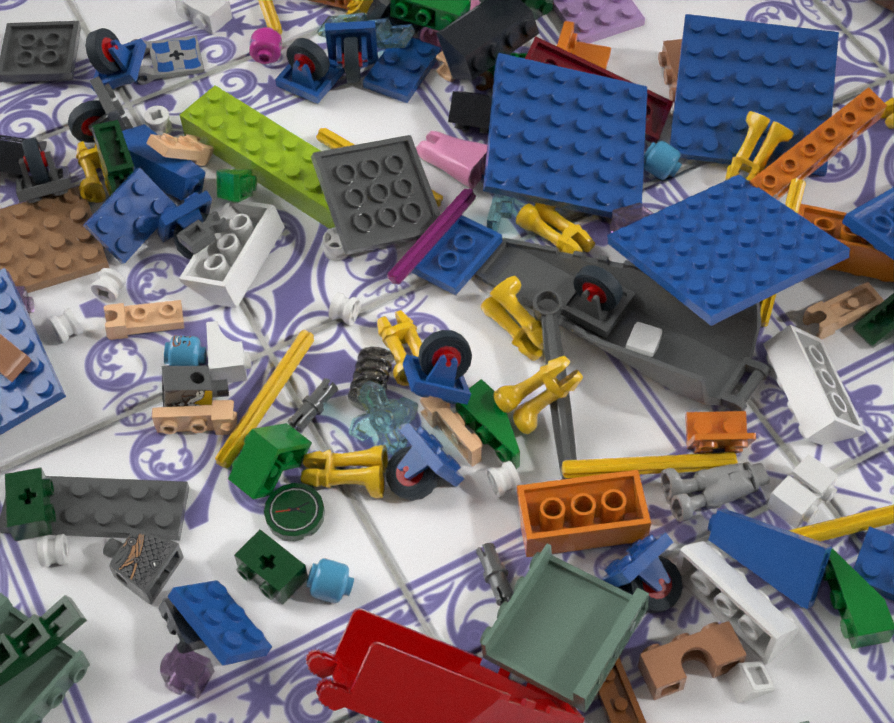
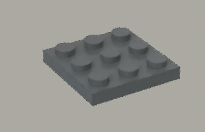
(39, 51)

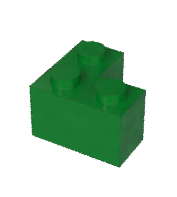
(266, 456)

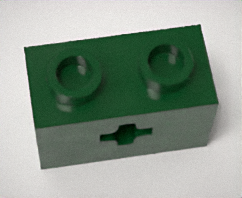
(29, 504)
(270, 567)

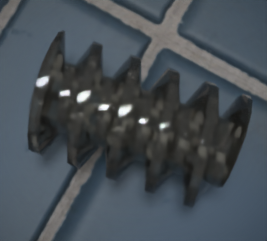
(372, 365)

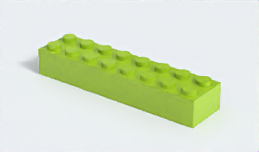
(257, 143)

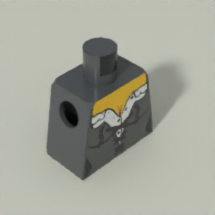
(190, 386)

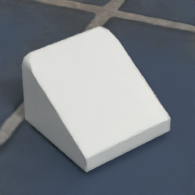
(644, 339)
(749, 681)

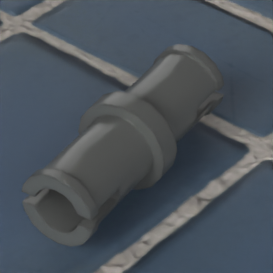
(313, 405)
(495, 573)

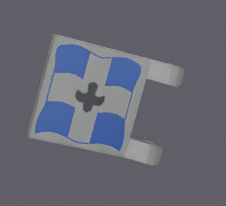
(171, 59)

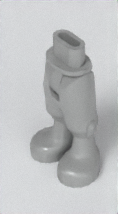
(717, 485)

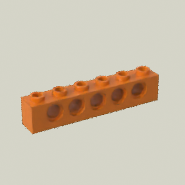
(821, 144)

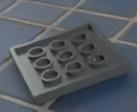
(376, 193)

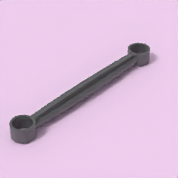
(561, 408)

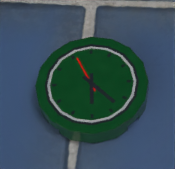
(294, 511)

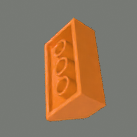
(863, 257)
(583, 512)

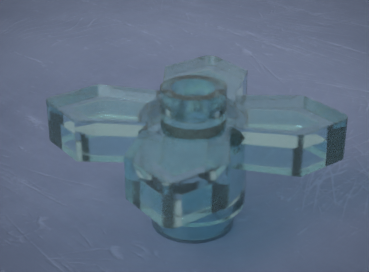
(382, 417)

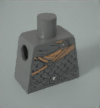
(143, 563)

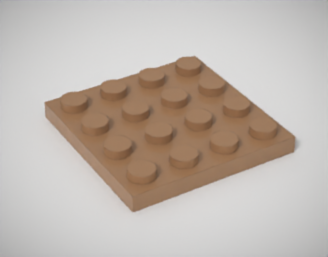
(47, 241)

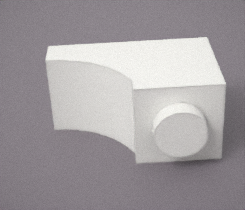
(226, 356)

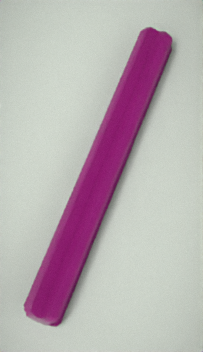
(431, 236)

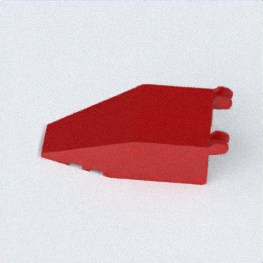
(419, 679)

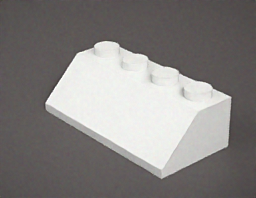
(232, 261)
(812, 387)
(735, 600)

